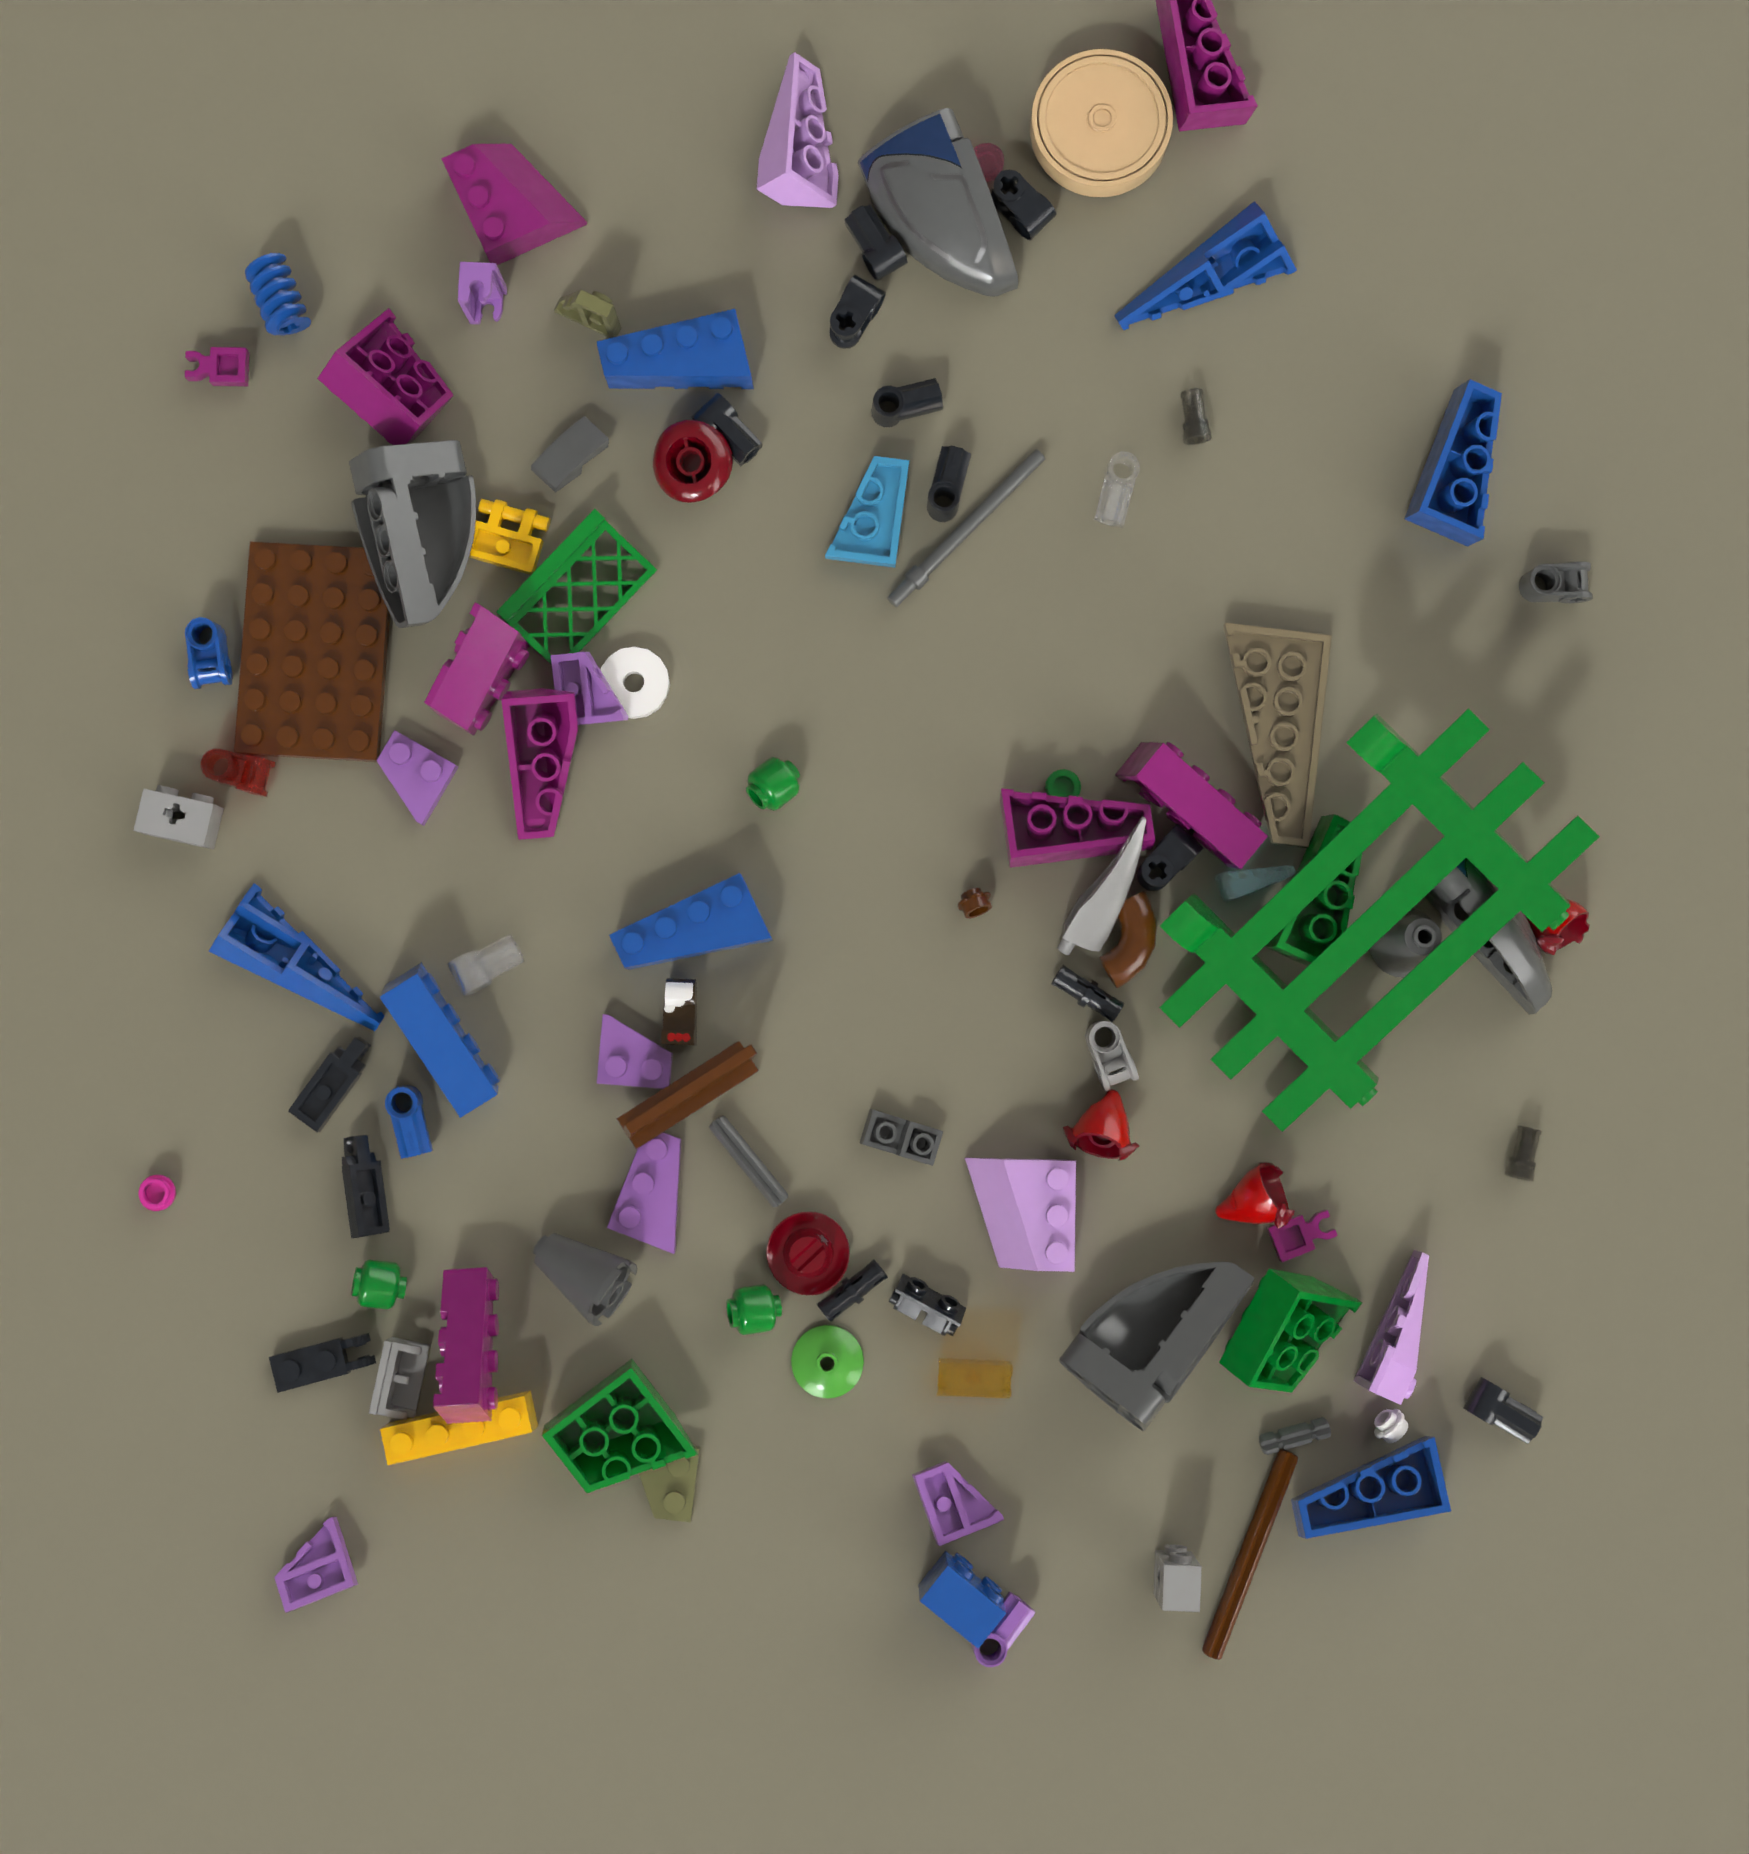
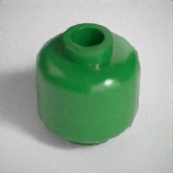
(773, 783)
(378, 1284)
(753, 1309)

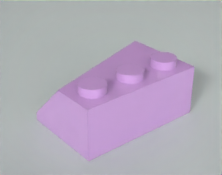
(1028, 1210)

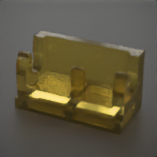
(974, 1378)

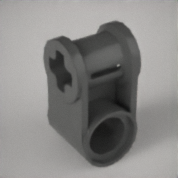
(1563, 583)

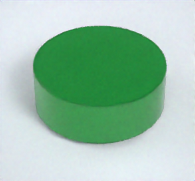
(1063, 784)

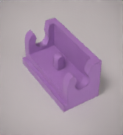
(480, 286)

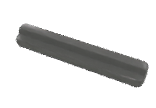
(748, 1161)

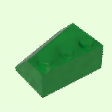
(1284, 1330)
(617, 1431)

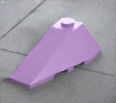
(795, 152)
(1394, 1350)

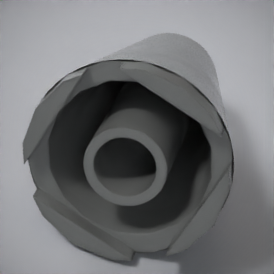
(1406, 943)
(585, 1275)

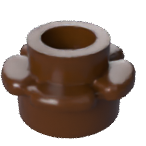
(974, 903)

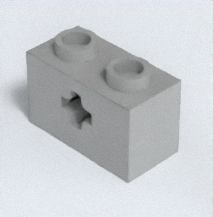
(158, 811)
(1177, 1579)

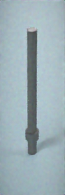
(918, 575)

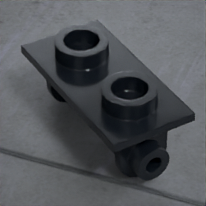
(914, 1295)

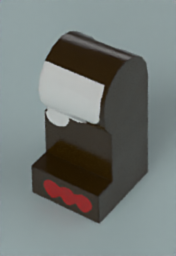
(680, 1012)

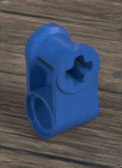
(208, 661)

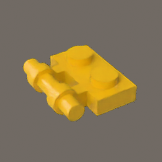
(506, 547)

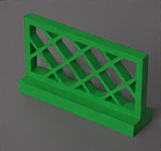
(556, 566)

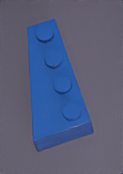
(679, 355)
(1457, 471)
(698, 925)
(440, 1040)
(1381, 1492)

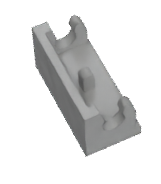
(399, 1378)

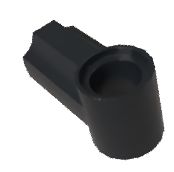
(879, 250)
(910, 401)
(724, 418)
(948, 482)
(1496, 1407)

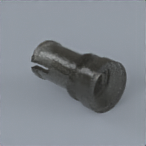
(1196, 426)
(1522, 1162)

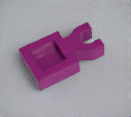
(224, 366)
(1298, 1235)

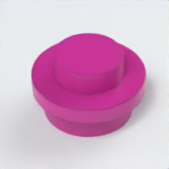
(157, 1192)

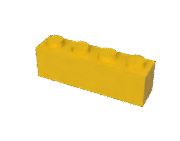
(431, 1435)

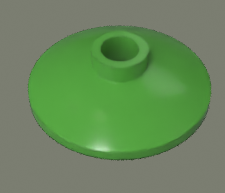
(833, 1343)

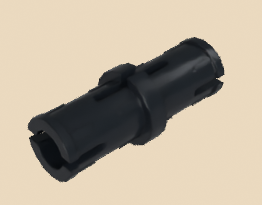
(1087, 993)
(852, 1290)

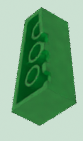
(1326, 914)

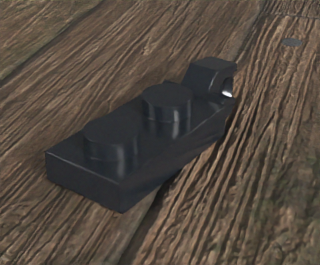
(330, 1085)
(364, 1189)

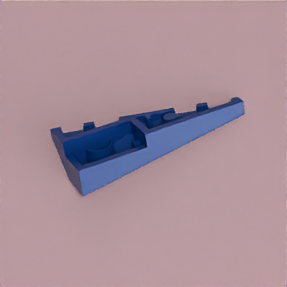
(1233, 257)
(271, 948)

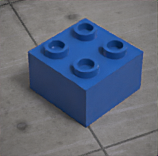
(962, 1598)

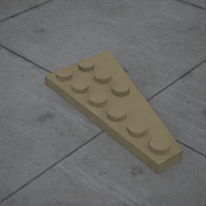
(1282, 706)

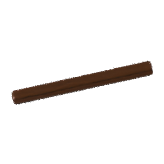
(1250, 1554)

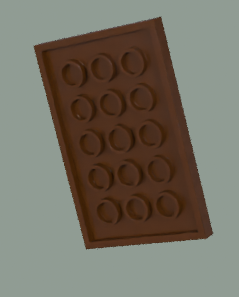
(312, 654)

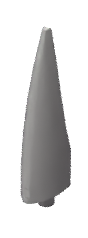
(1101, 903)

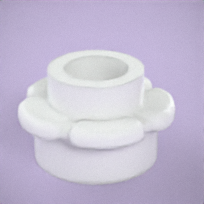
(1390, 1425)

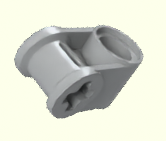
(1110, 1057)

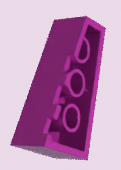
(1067, 828)

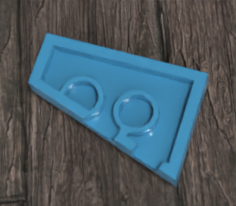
(874, 519)

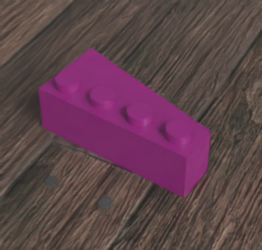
(1201, 69)
(1193, 802)
(467, 1346)

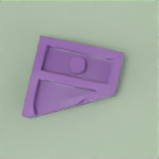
(592, 692)
(416, 774)
(631, 1058)
(952, 1503)
(318, 1570)

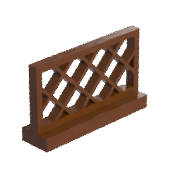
(688, 1094)

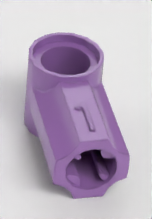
(1007, 1630)

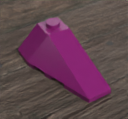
(540, 747)

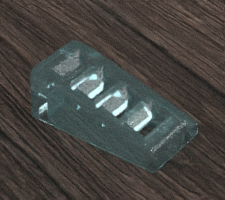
(1243, 882)

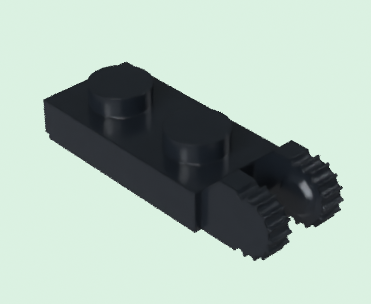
(317, 1362)

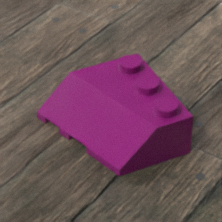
(508, 200)
(386, 381)
(479, 672)

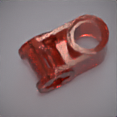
(244, 771)

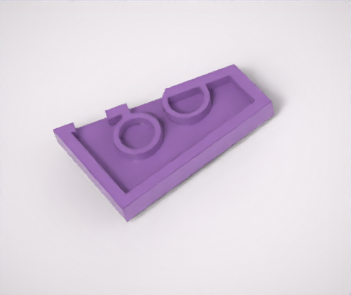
(650, 1194)

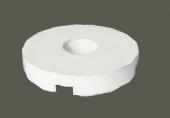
(650, 667)

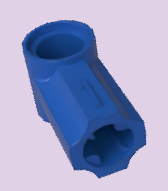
(409, 1126)

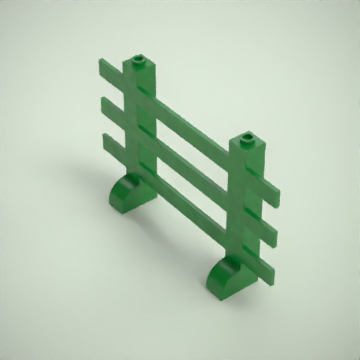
(1467, 834)

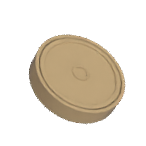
(1101, 123)

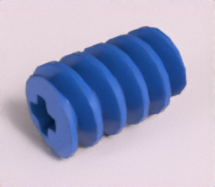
(275, 296)

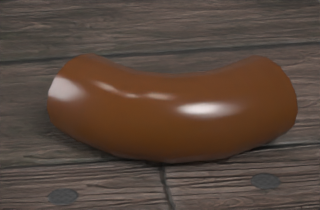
(1135, 943)

